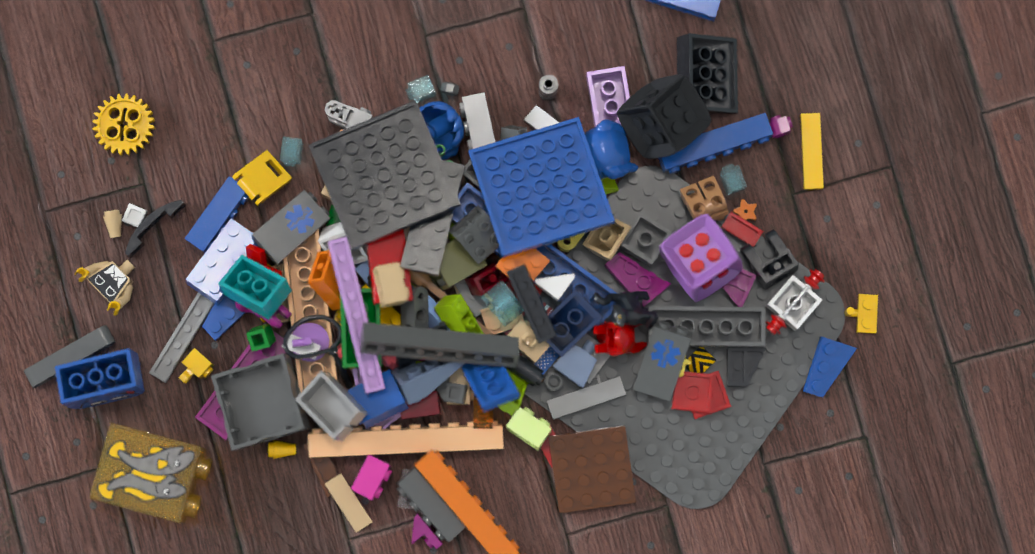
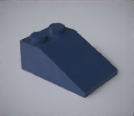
(571, 321)

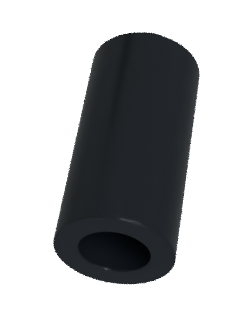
(527, 371)

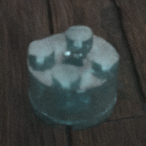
(502, 303)

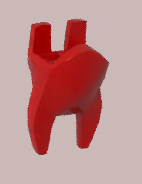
(617, 339)

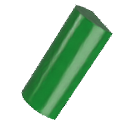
(373, 314)

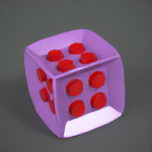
(701, 257)

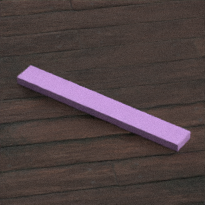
(354, 311)

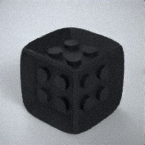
(664, 116)

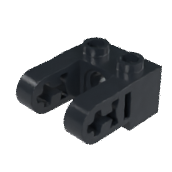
(776, 269)

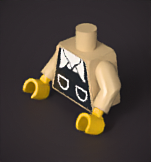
(110, 281)

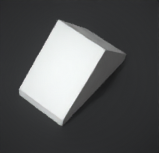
(555, 285)

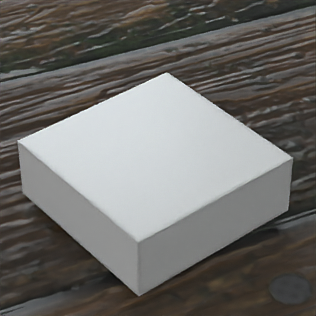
(134, 215)

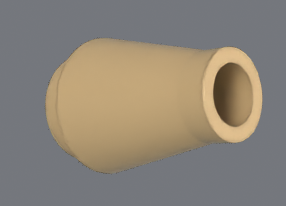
(113, 222)

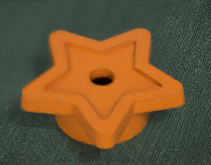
(745, 206)

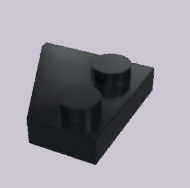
(742, 364)

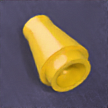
(280, 449)

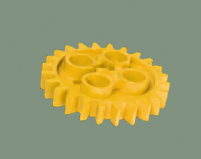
(140, 125)

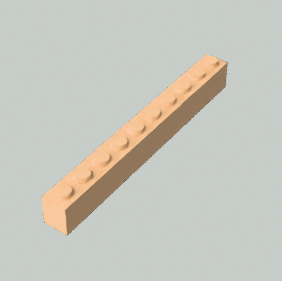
(406, 440)

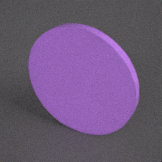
(311, 334)

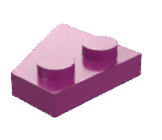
(739, 287)

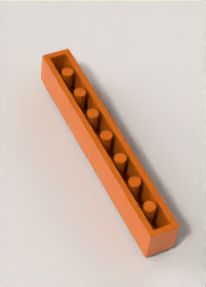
(464, 505)

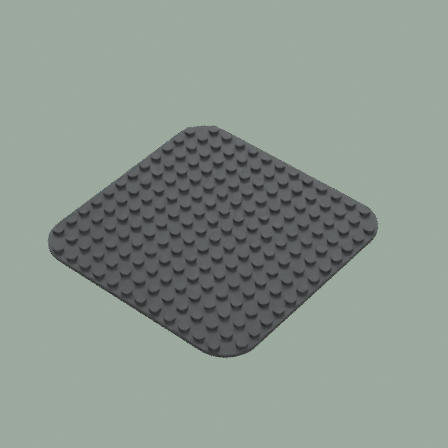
(667, 448)

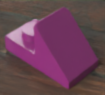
(420, 528)

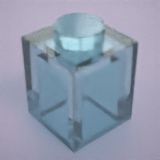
(420, 89)
(291, 151)
(732, 179)

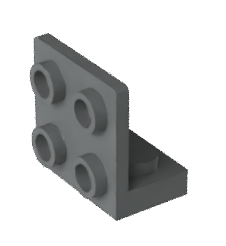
(476, 234)

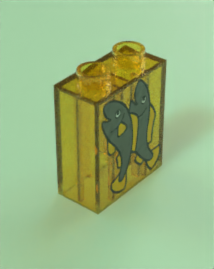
(150, 474)

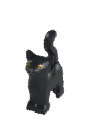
(628, 308)

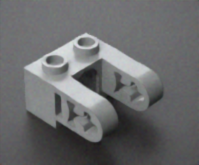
(351, 115)

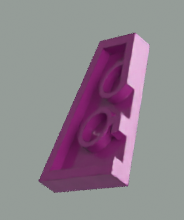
(635, 278)

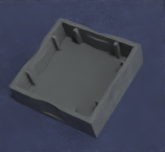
(260, 402)

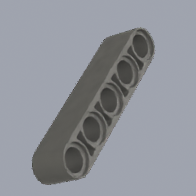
(78, 350)

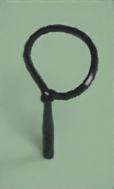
(332, 350)

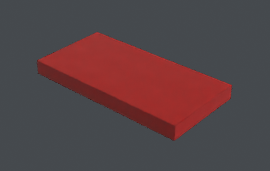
(387, 251)

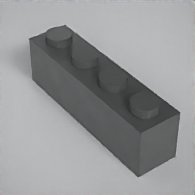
(430, 504)

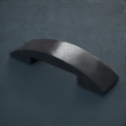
(171, 209)

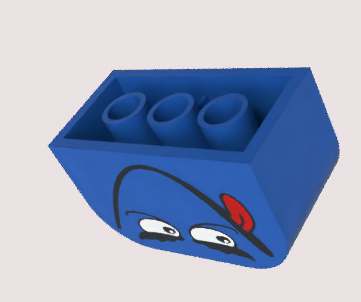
(100, 379)

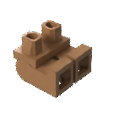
(706, 200)

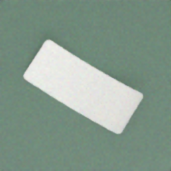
(303, 349)

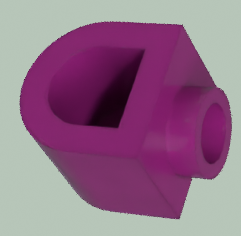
(780, 126)

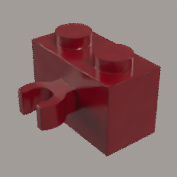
(485, 279)

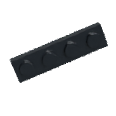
(531, 303)

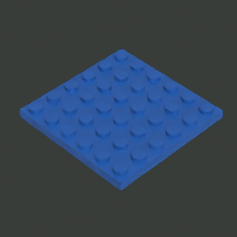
(541, 187)

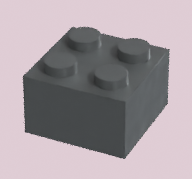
(644, 239)

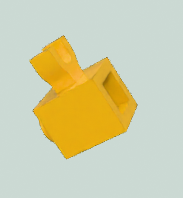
(196, 364)

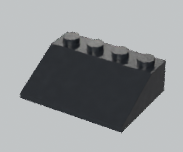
(711, 68)

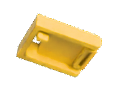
(260, 179)

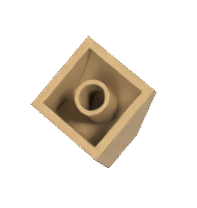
(607, 239)

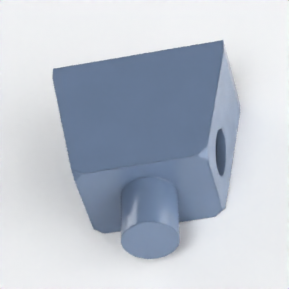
(577, 363)

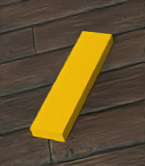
(811, 151)

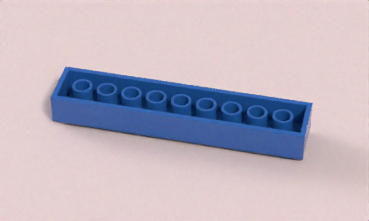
(559, 263)

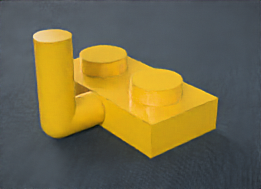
(865, 313)

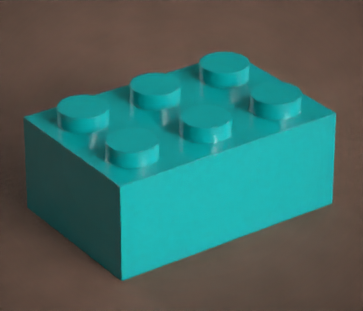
(255, 287)

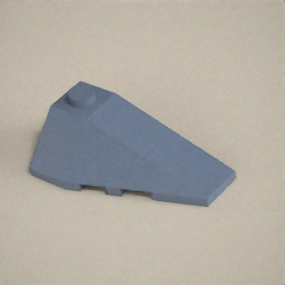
(422, 378)

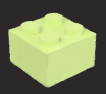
(529, 428)

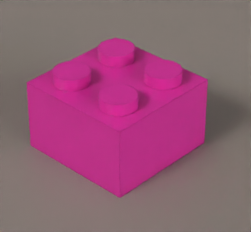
(371, 478)

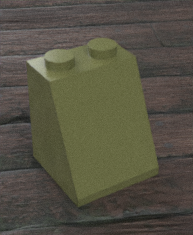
(455, 266)

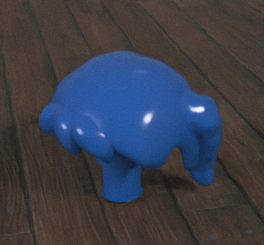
(444, 126)
(610, 150)

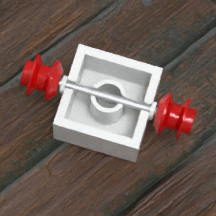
(794, 302)

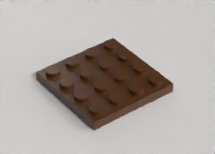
(592, 469)

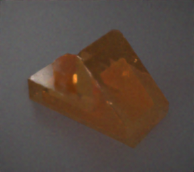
(482, 419)

